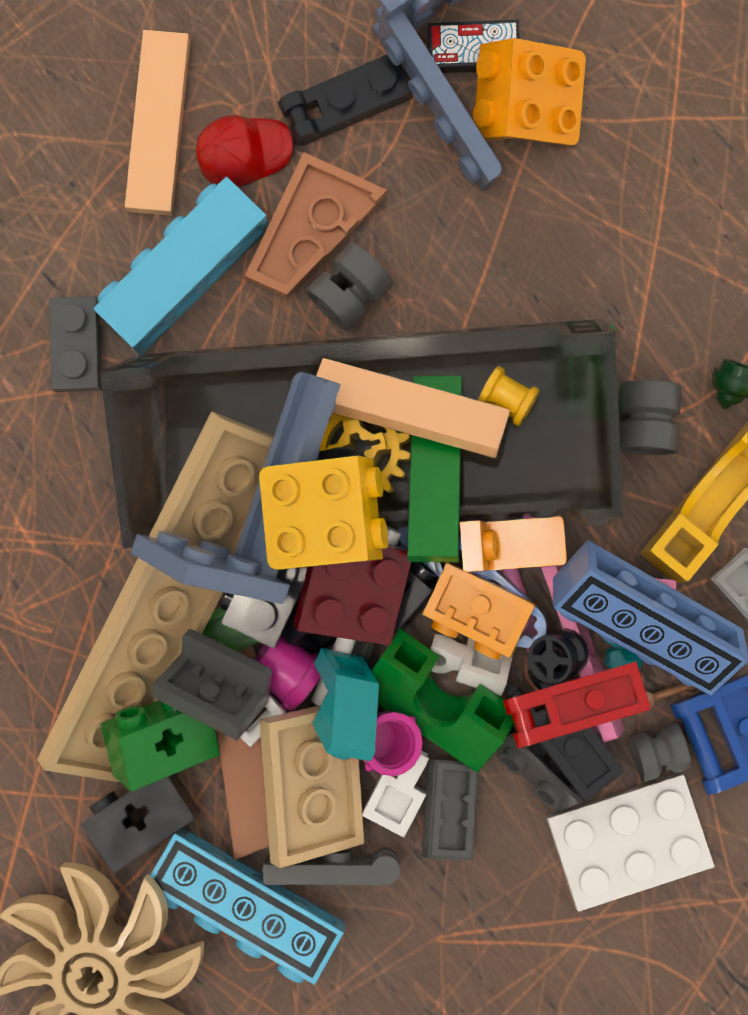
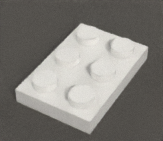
(629, 841)

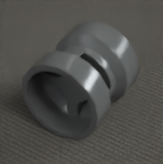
(664, 750)

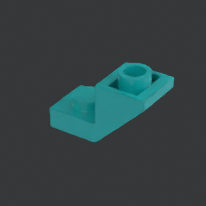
(349, 710)

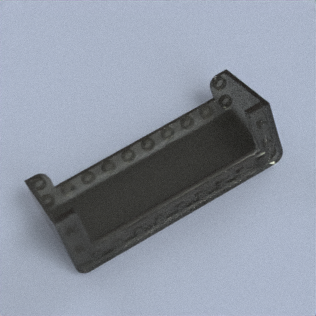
(553, 462)

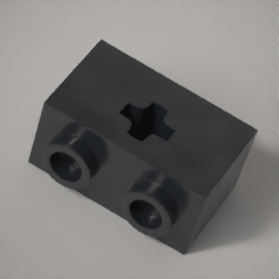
(124, 840)

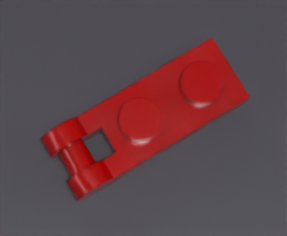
(579, 704)

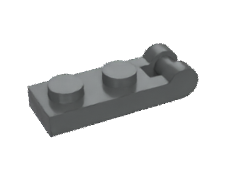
(337, 869)

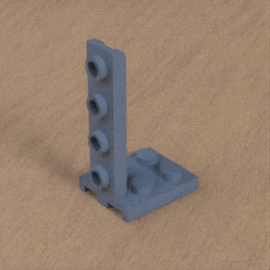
(428, 85)
(248, 572)

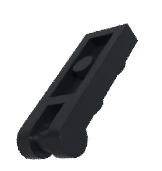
(345, 99)

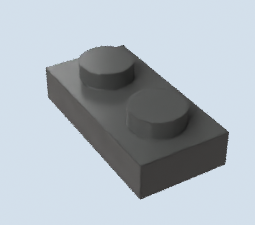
(75, 344)

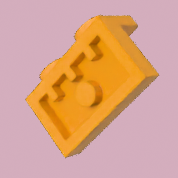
(478, 611)

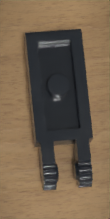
(577, 754)

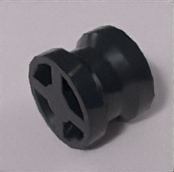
(549, 664)

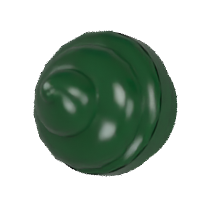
(730, 383)

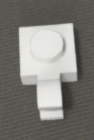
(471, 665)
(397, 799)

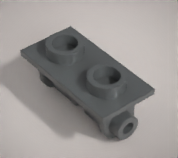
(547, 779)

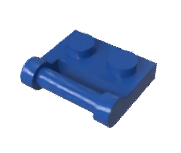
(731, 714)

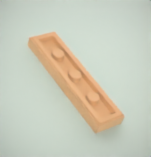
(157, 123)
(416, 409)

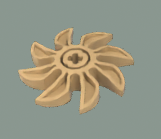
(91, 958)

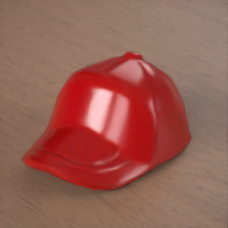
(243, 149)

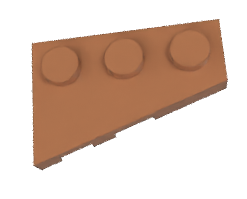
(309, 223)

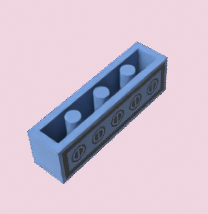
(649, 618)

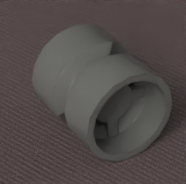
(364, 281)
(649, 416)

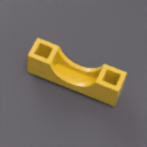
(703, 514)

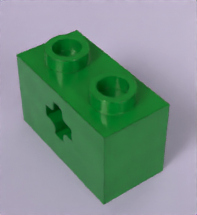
(155, 743)

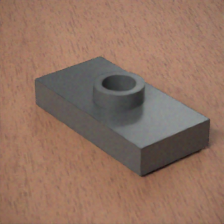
(449, 811)

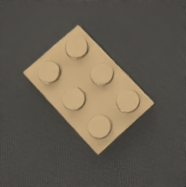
(308, 793)

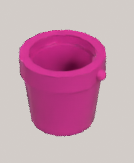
(292, 672)
(396, 744)

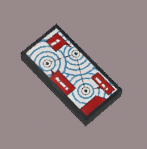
(457, 44)

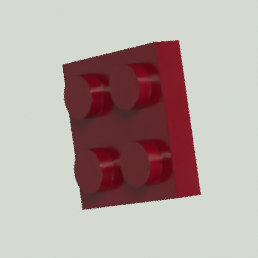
(354, 598)

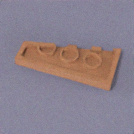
(244, 789)

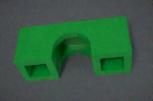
(464, 726)

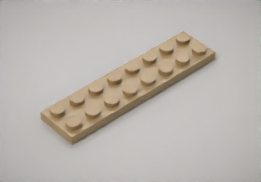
(153, 608)

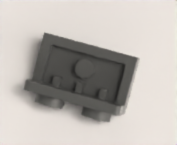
(215, 685)

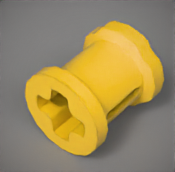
(509, 394)

